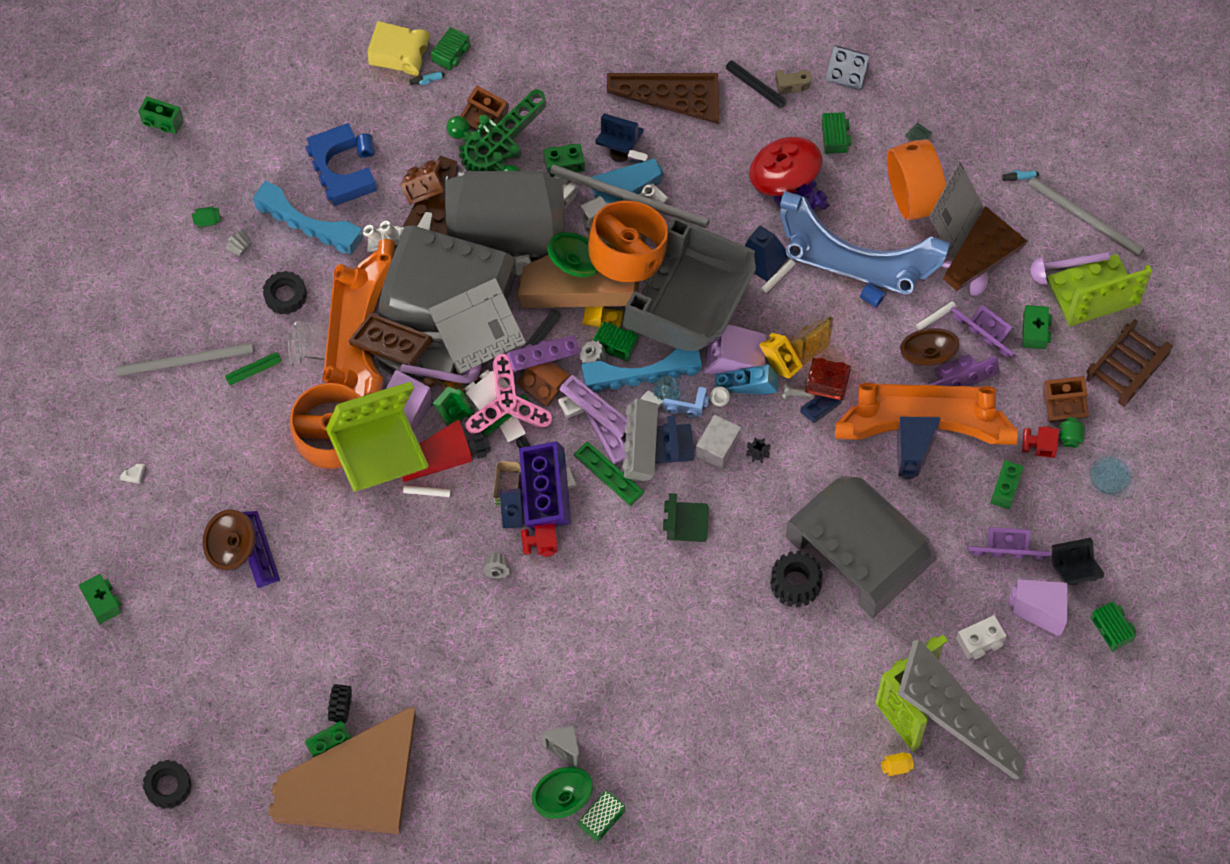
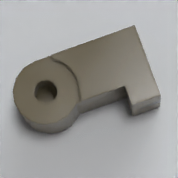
(792, 82)

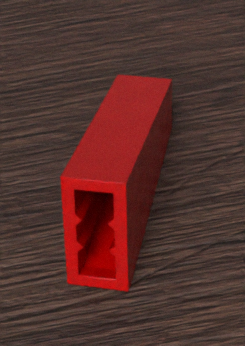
(443, 451)

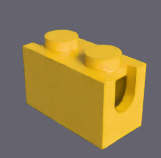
(779, 354)

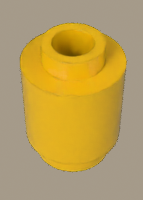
(897, 764)

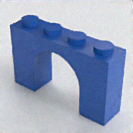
(339, 187)

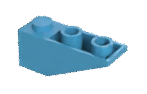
(752, 380)

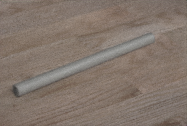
(1086, 216)
(184, 359)

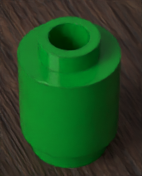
(206, 216)

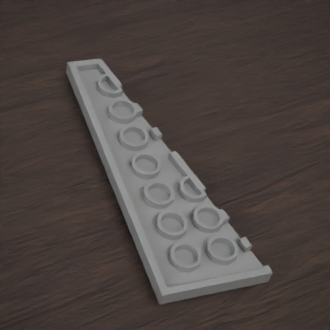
(941, 698)

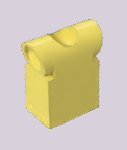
(397, 47)

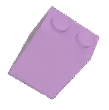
(735, 350)
(419, 400)
(1041, 603)

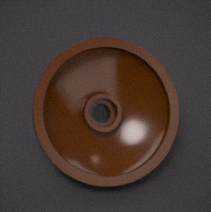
(929, 346)
(221, 536)

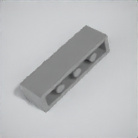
(640, 440)

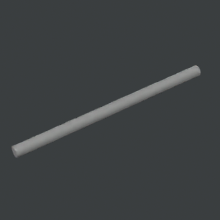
(629, 196)

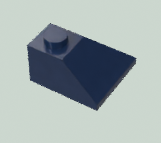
(768, 254)

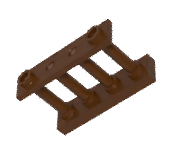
(1137, 379)

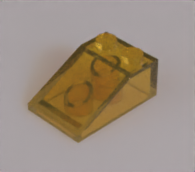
(812, 339)

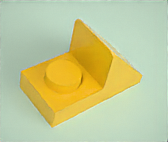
(596, 315)

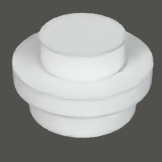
(719, 396)

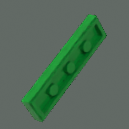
(608, 473)

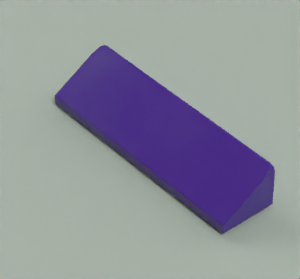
(258, 560)

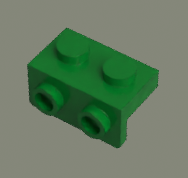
(453, 406)
(327, 739)

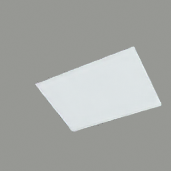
(511, 428)

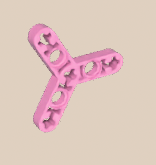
(513, 408)

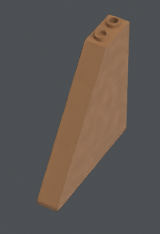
(549, 287)
(353, 783)

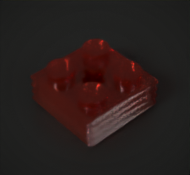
(828, 378)

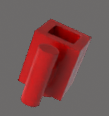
(1044, 442)
(544, 540)

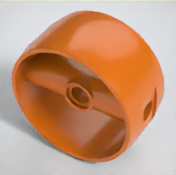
(915, 178)
(620, 226)
(315, 425)

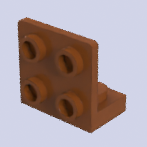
(422, 182)

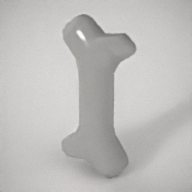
(789, 392)

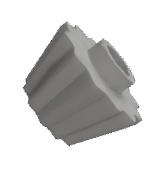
(238, 243)
(592, 352)
(496, 566)

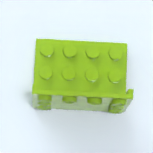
(1097, 289)
(376, 438)
(902, 715)

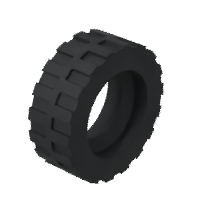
(280, 279)
(159, 770)

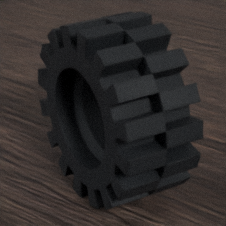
(339, 703)

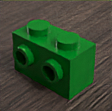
(160, 115)
(567, 157)

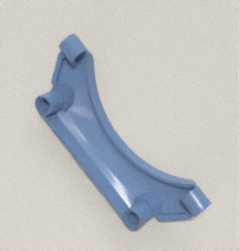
(828, 251)

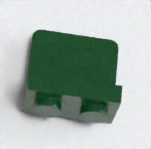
(685, 520)

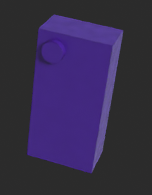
(545, 485)

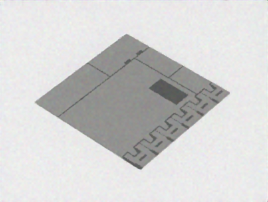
(956, 210)
(477, 325)

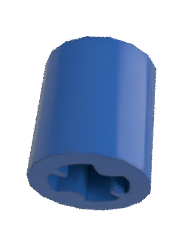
(365, 145)
(872, 295)

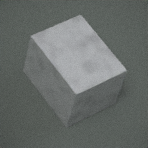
(718, 441)

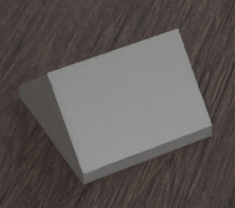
(562, 744)

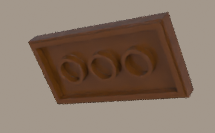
(390, 340)

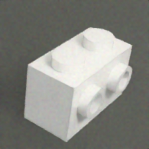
(484, 391)
(981, 637)

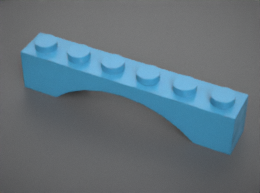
(340, 234)
(601, 375)

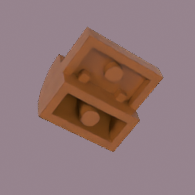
(484, 103)
(543, 381)
(1065, 398)

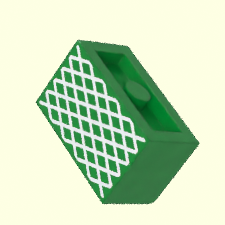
(601, 816)

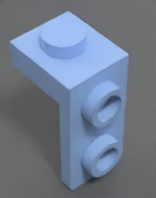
(691, 410)

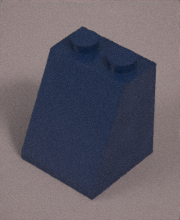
(914, 443)

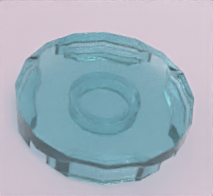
(1110, 475)

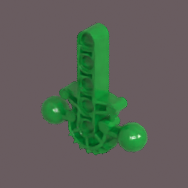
(458, 128)

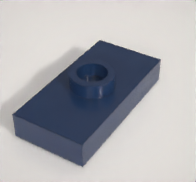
(819, 407)
(511, 508)

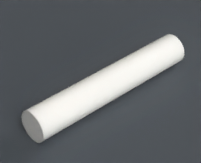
(778, 276)
(935, 316)
(427, 491)

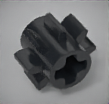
(479, 445)
(763, 449)

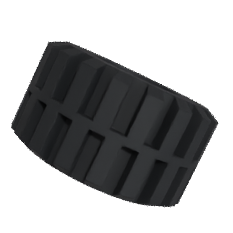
(791, 593)

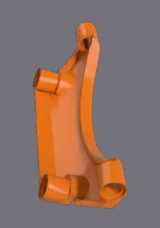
(352, 300)
(959, 407)

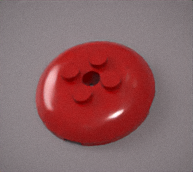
(785, 165)

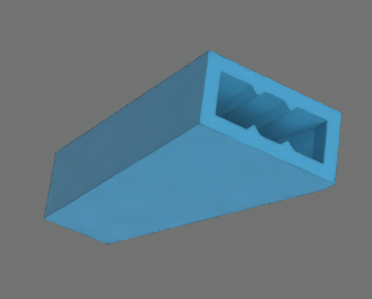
(630, 178)

